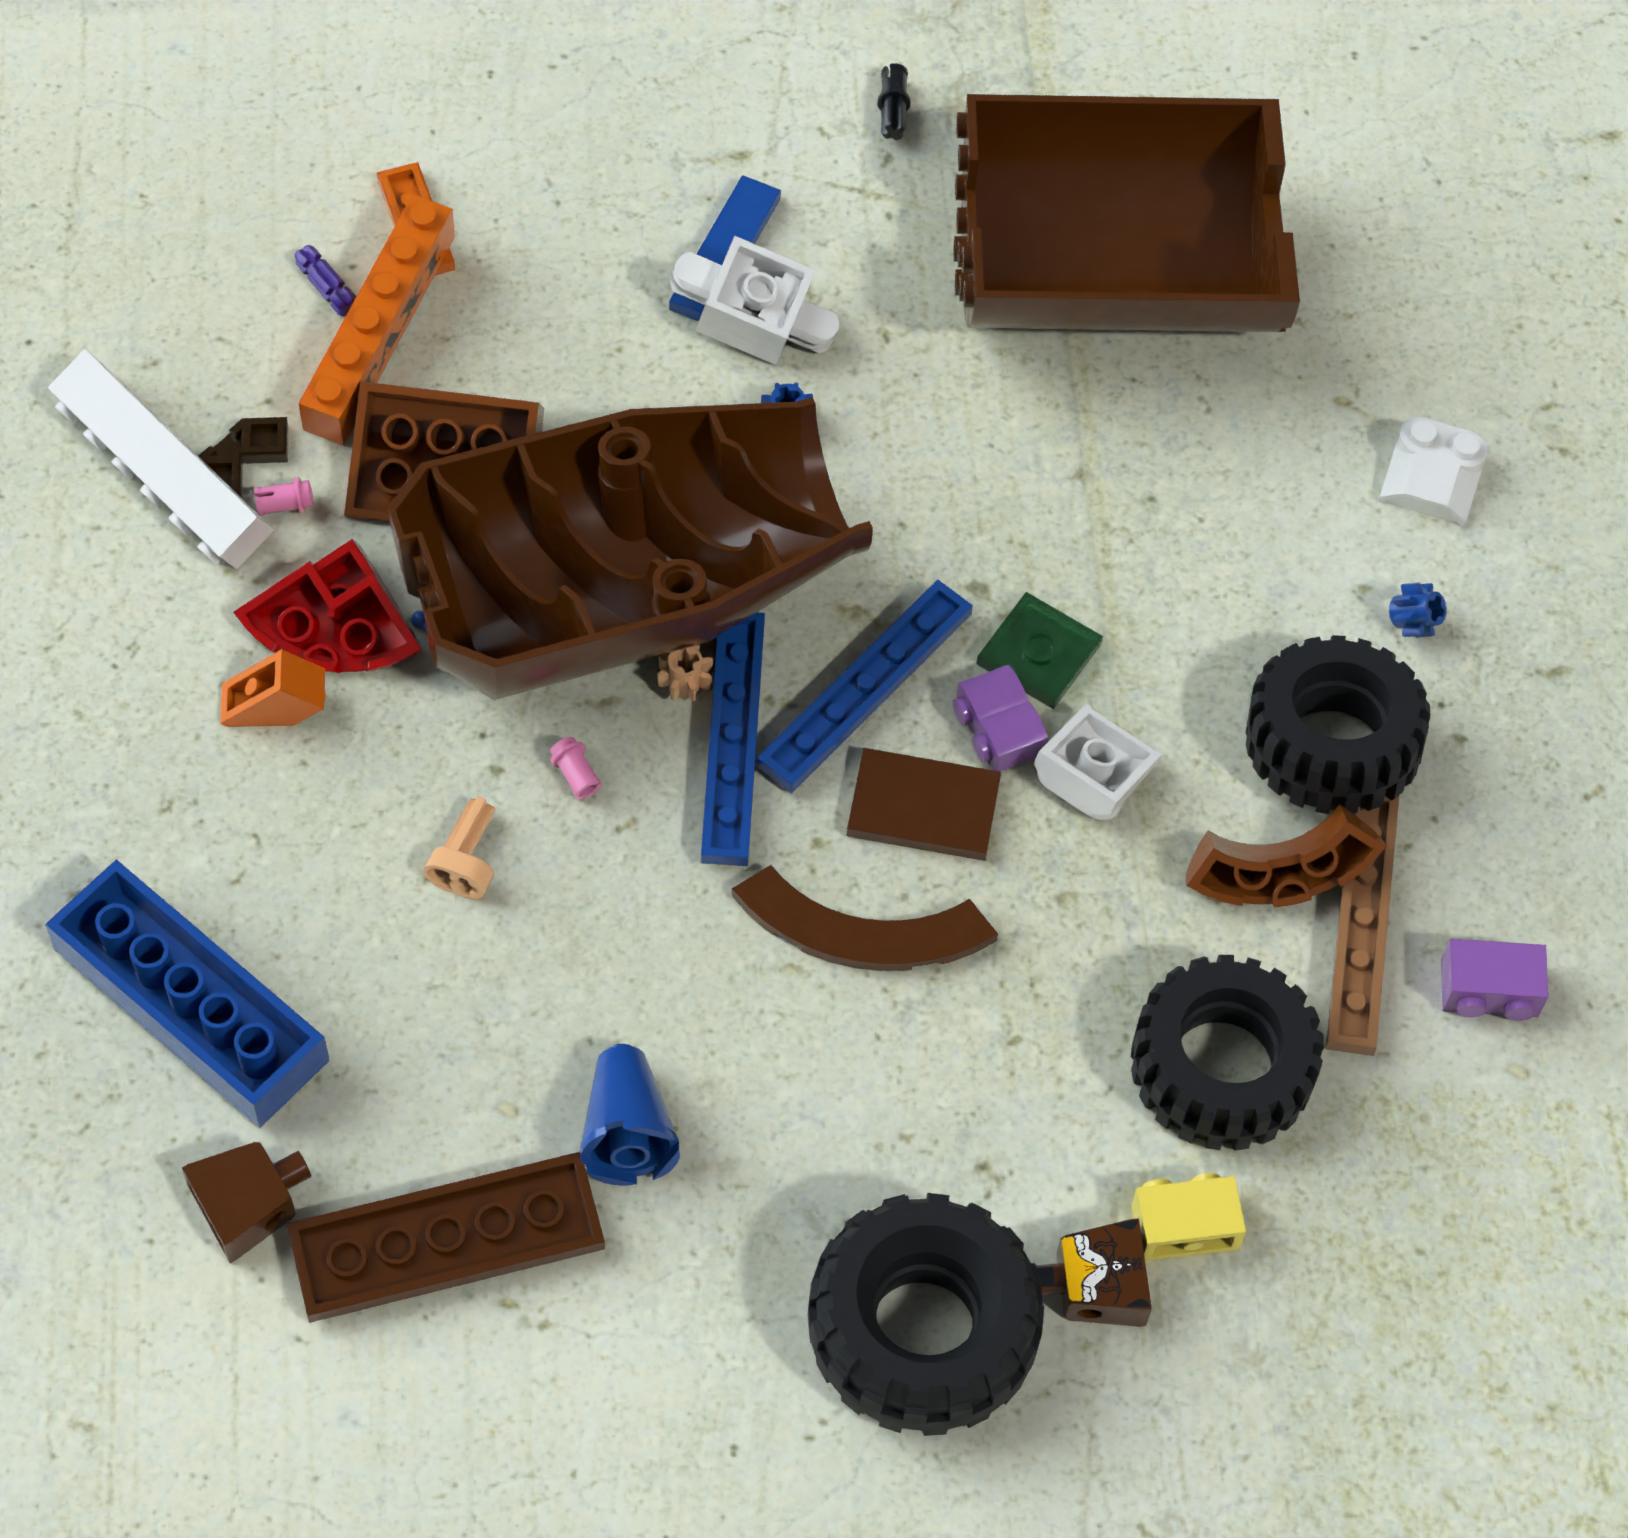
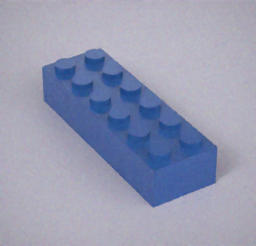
(188, 993)

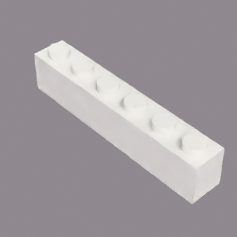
(160, 459)

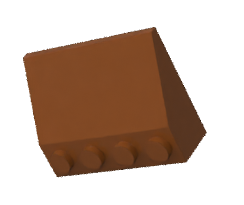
(416, 425)

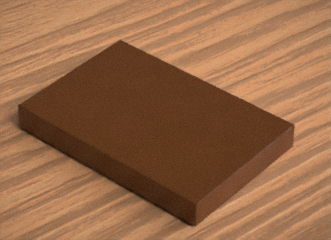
(923, 804)

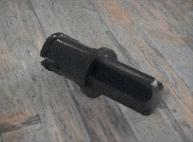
(894, 101)

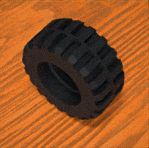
(1347, 680)
(1236, 996)

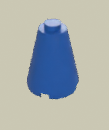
(627, 1121)

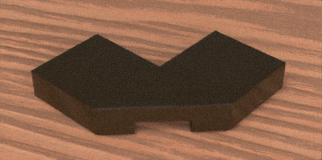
(248, 443)

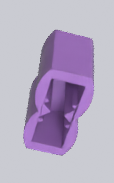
(1000, 718)

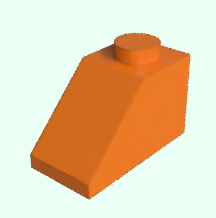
(273, 692)

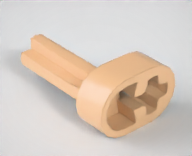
(453, 865)

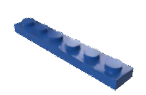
(864, 686)
(733, 744)

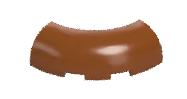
(1285, 870)

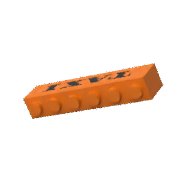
(377, 318)

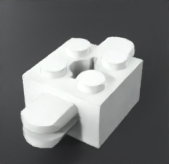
(763, 284)

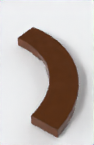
(861, 941)

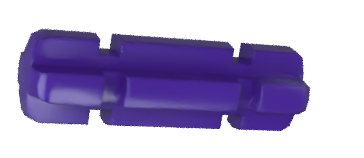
(325, 279)

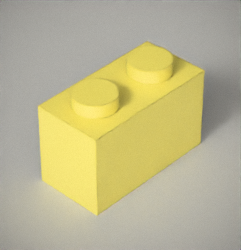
(1189, 1216)

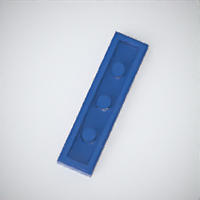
(743, 217)

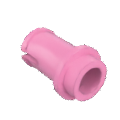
(284, 497)
(570, 758)

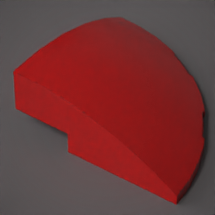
(333, 615)

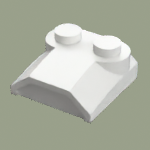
(1435, 469)
(1094, 764)

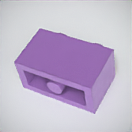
(1494, 978)

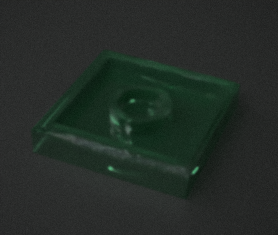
(1041, 648)

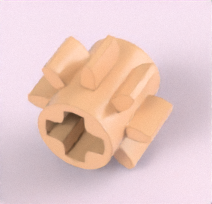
(685, 673)

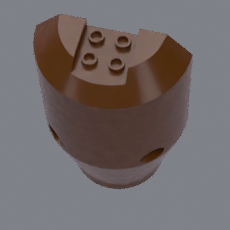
(615, 538)

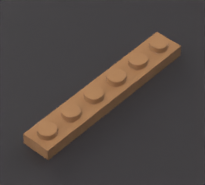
(1362, 943)

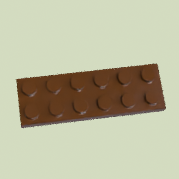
(445, 1236)

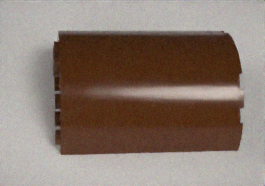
(1123, 214)

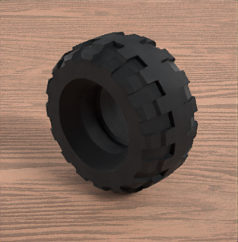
(938, 1246)

